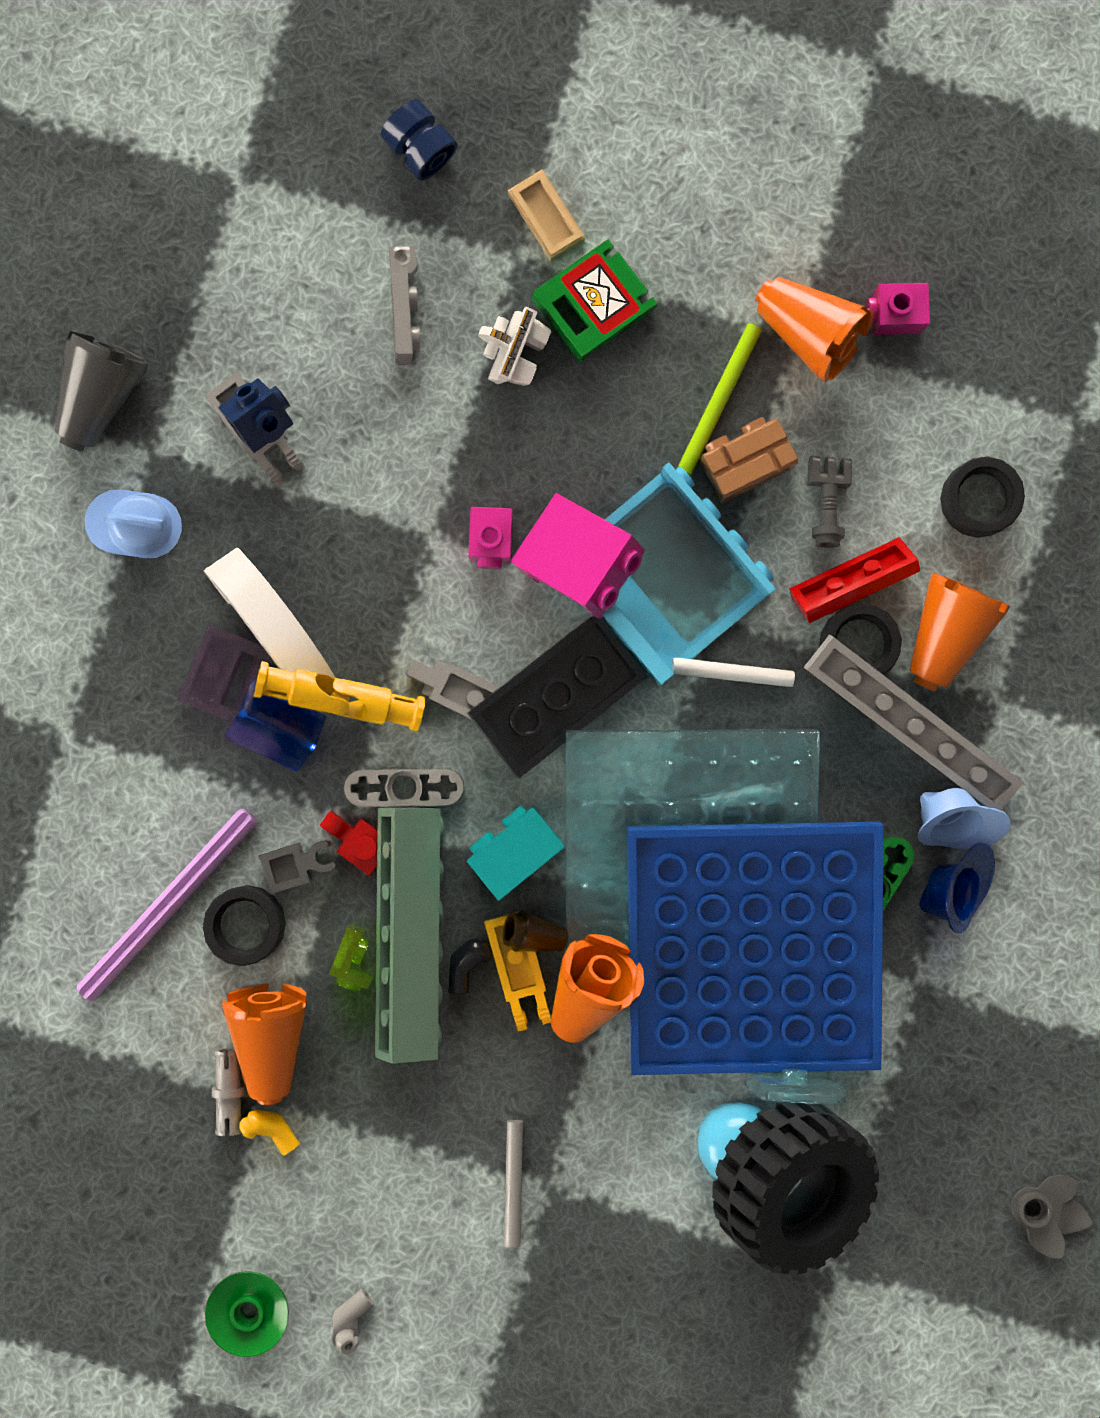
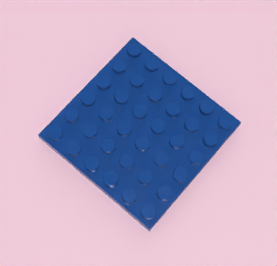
(756, 947)

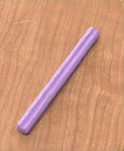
(166, 905)

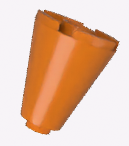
(814, 324)
(951, 630)
(593, 986)
(266, 1037)

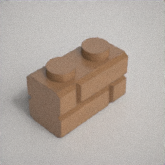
(748, 459)

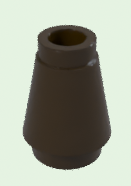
(533, 934)

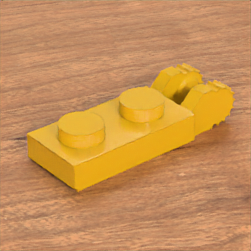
(518, 974)

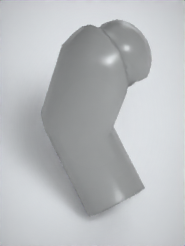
(345, 1321)

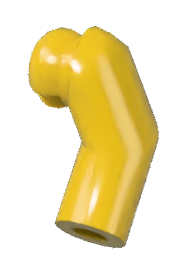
(271, 1125)

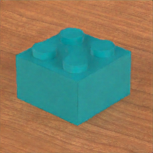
(514, 852)

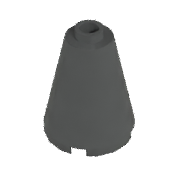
(93, 388)

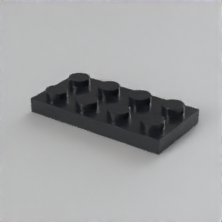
(556, 694)

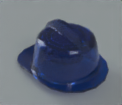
(959, 888)

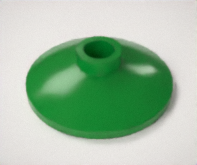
(239, 1332)

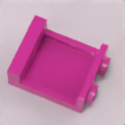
(579, 555)

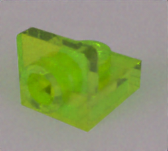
(351, 951)

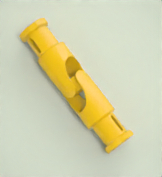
(310, 691)

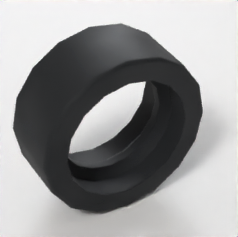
(1008, 479)
(881, 619)
(213, 932)

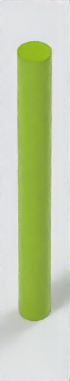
(720, 398)

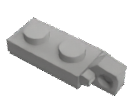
(404, 300)
(451, 686)

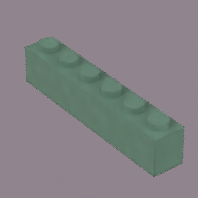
(408, 934)

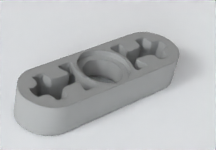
(373, 777)

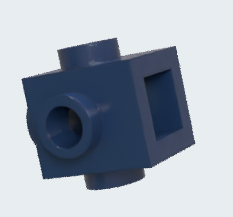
(257, 414)

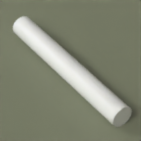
(732, 672)

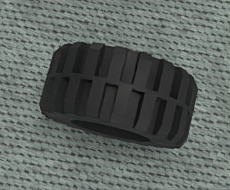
(825, 1207)

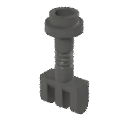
(828, 533)

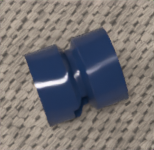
(413, 133)

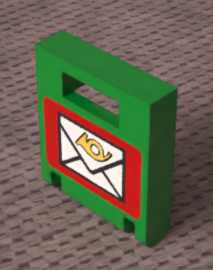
(603, 296)

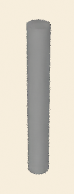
(513, 1183)

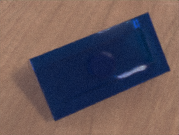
(276, 729)

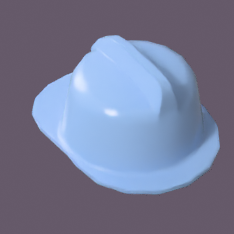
(133, 523)
(958, 821)

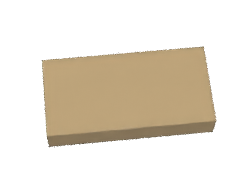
(546, 215)

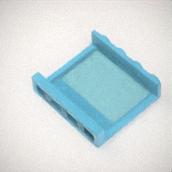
(689, 578)

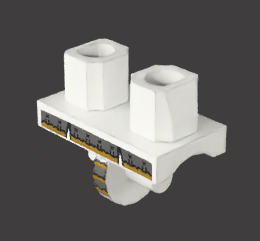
(521, 331)

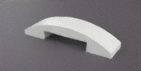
(265, 614)

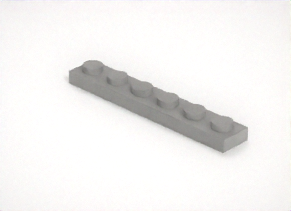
(912, 724)

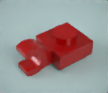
(358, 843)

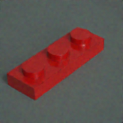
(854, 580)

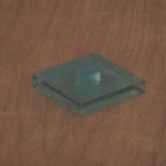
(795, 1087)

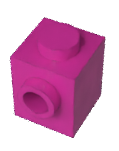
(900, 308)
(490, 537)

